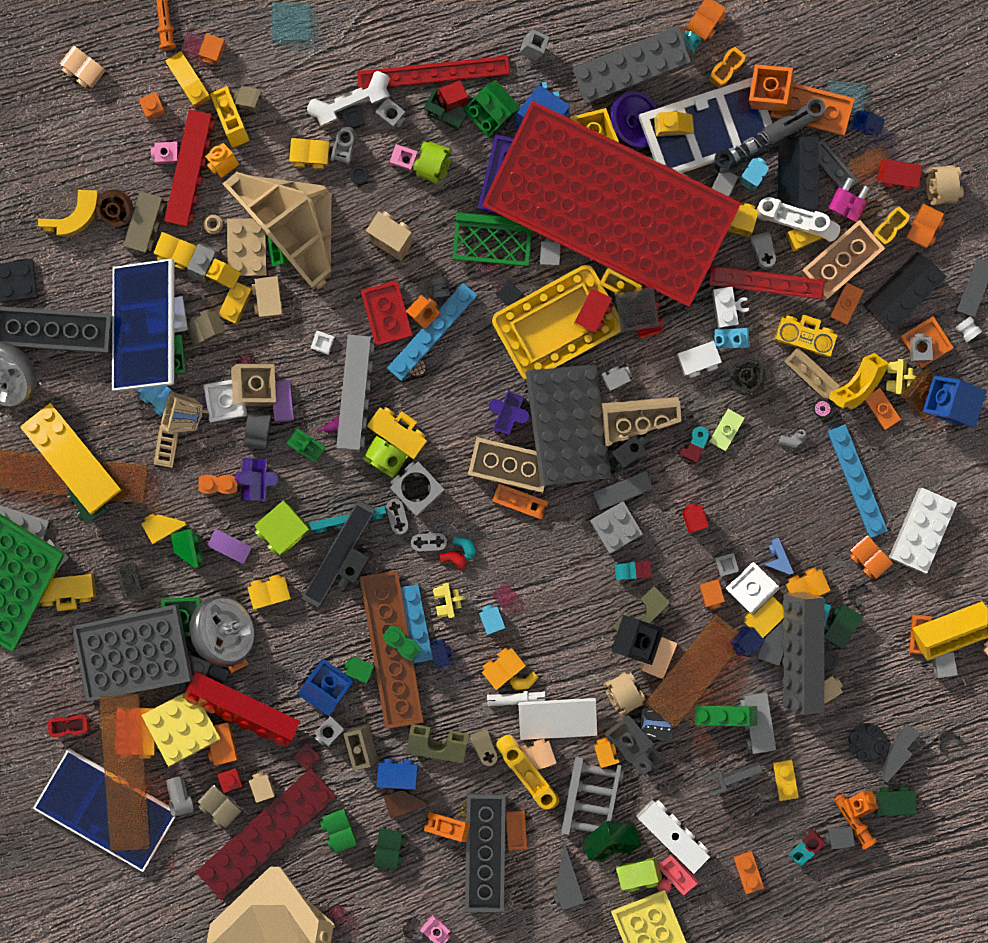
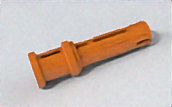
(165, 29)
(859, 829)

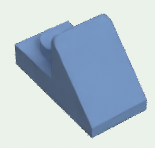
(781, 563)

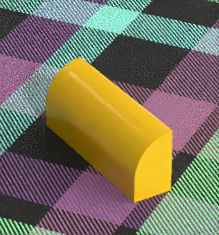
(952, 631)

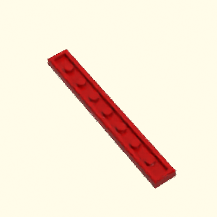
(440, 72)

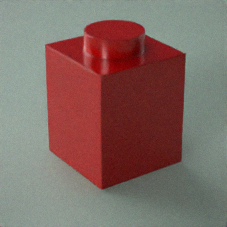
(452, 96)
(230, 779)

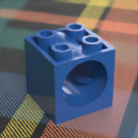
(544, 98)
(954, 401)

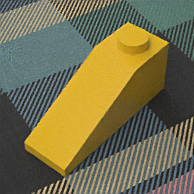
(188, 80)
(229, 117)

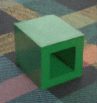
(359, 669)

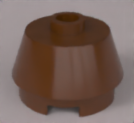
(114, 207)

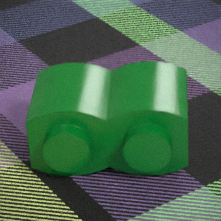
(406, 646)
(339, 831)

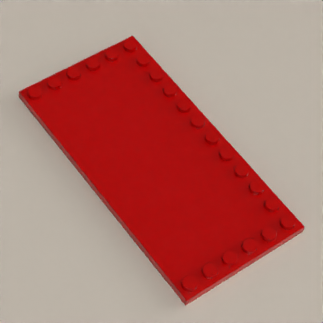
(611, 203)

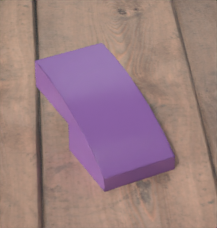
(284, 406)
(229, 546)

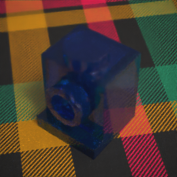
(868, 123)
(440, 653)

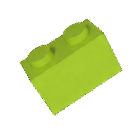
(638, 874)

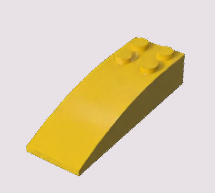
(70, 458)

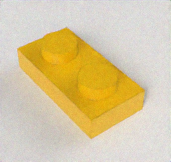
(785, 780)

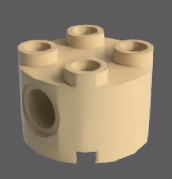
(943, 185)
(624, 693)

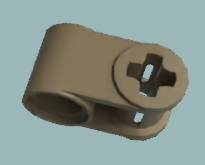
(483, 743)

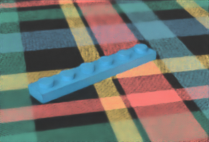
(428, 337)
(857, 481)

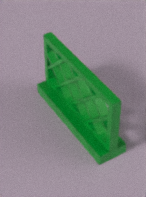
(490, 223)

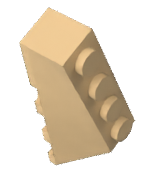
(638, 417)

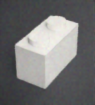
(699, 359)

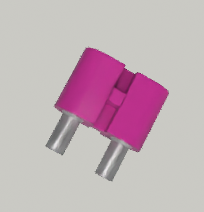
(847, 203)

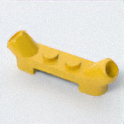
(527, 772)

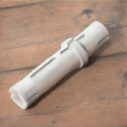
(513, 699)

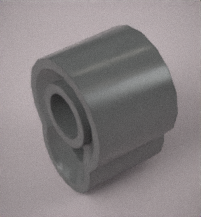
(257, 430)

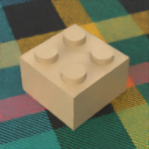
(253, 384)

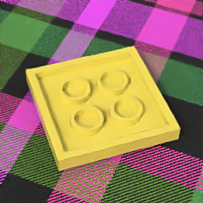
(180, 729)
(648, 921)

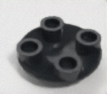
(867, 742)

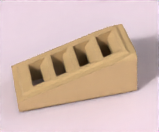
(158, 453)

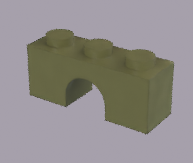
(655, 605)
(423, 745)

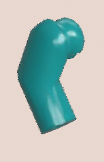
(468, 546)

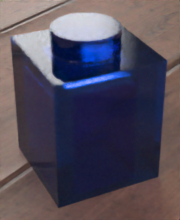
(746, 641)

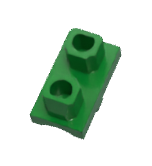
(306, 445)

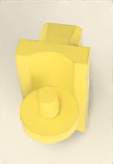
(900, 369)
(444, 591)

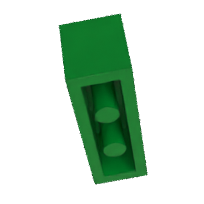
(725, 715)

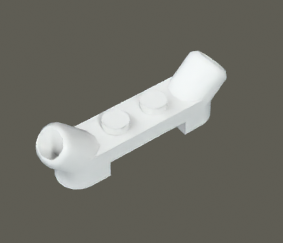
(327, 113)
(813, 223)

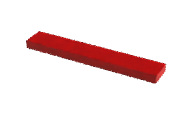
(767, 282)

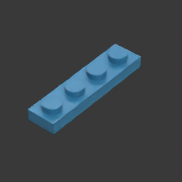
(416, 621)

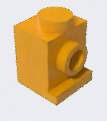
(605, 752)

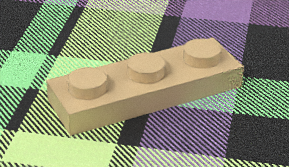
(811, 373)

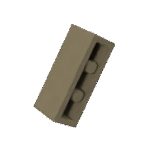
(144, 223)

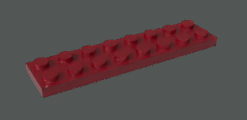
(266, 834)

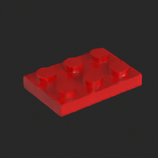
(386, 313)

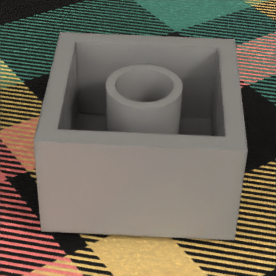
(616, 527)

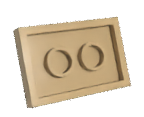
(246, 247)

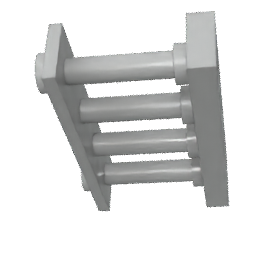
(578, 786)

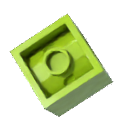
(281, 528)

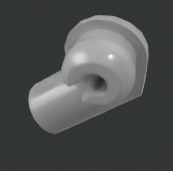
(795, 440)

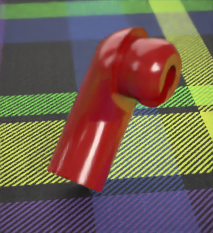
(455, 557)

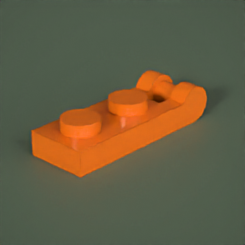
(519, 501)
(447, 827)

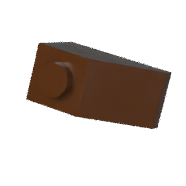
(402, 802)

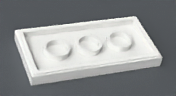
(557, 718)

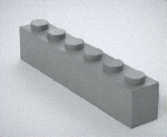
(354, 393)

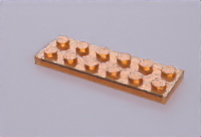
(693, 672)

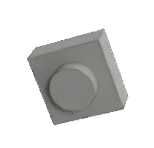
(726, 564)

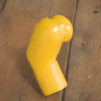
(523, 684)

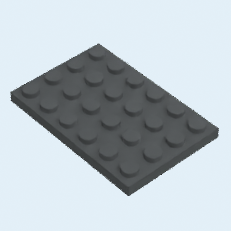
(568, 424)
(132, 652)

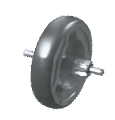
(20, 385)
(232, 620)

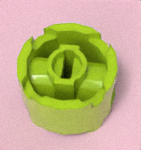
(433, 162)
(385, 457)

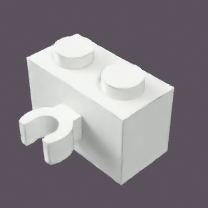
(726, 307)

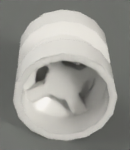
(968, 329)

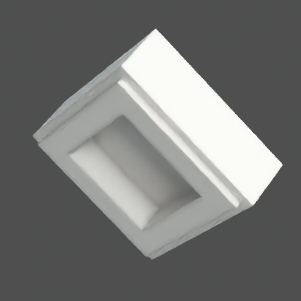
(322, 342)

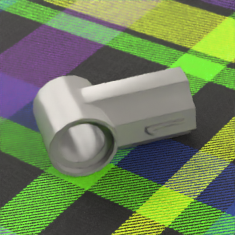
(179, 801)

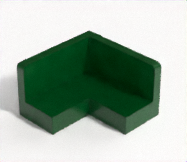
(452, 118)
(611, 839)

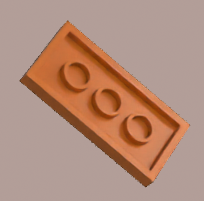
(836, 113)

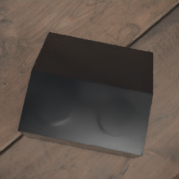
(637, 639)

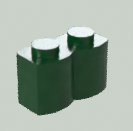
(388, 848)

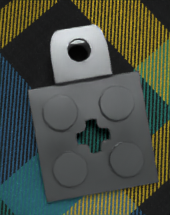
(638, 748)
(733, 778)

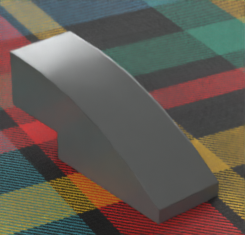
(898, 752)

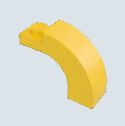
(78, 220)
(862, 384)

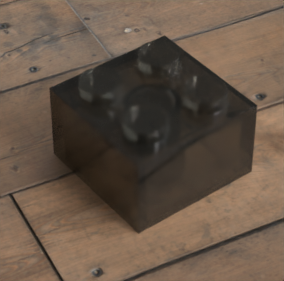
(637, 309)

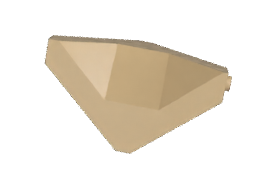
(293, 217)
(271, 913)

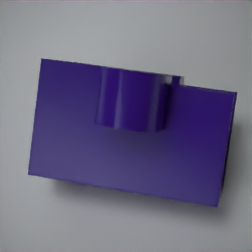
(508, 413)
(255, 479)

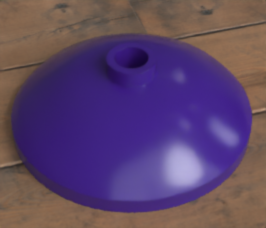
(629, 107)

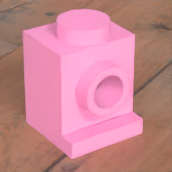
(401, 152)
(171, 156)
(435, 923)

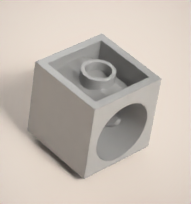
(416, 505)

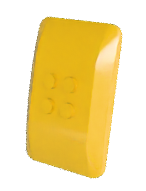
(541, 326)

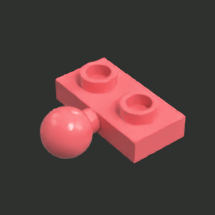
(677, 875)

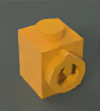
(221, 160)

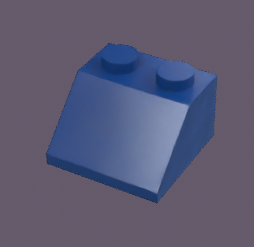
(325, 687)
(396, 774)

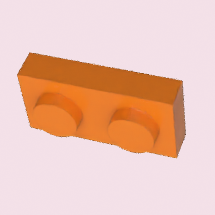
(748, 872)

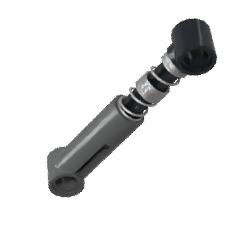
(771, 134)

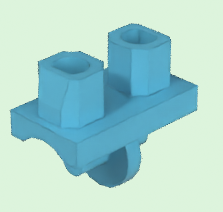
(732, 338)

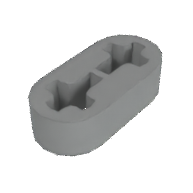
(392, 518)
(427, 537)

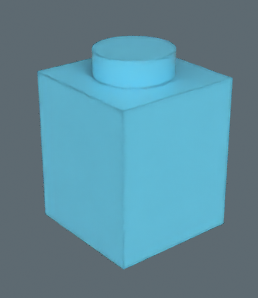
(491, 619)

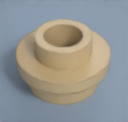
(211, 218)

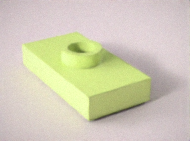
(726, 429)

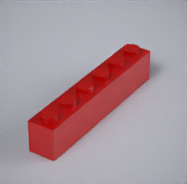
(189, 168)
(241, 709)

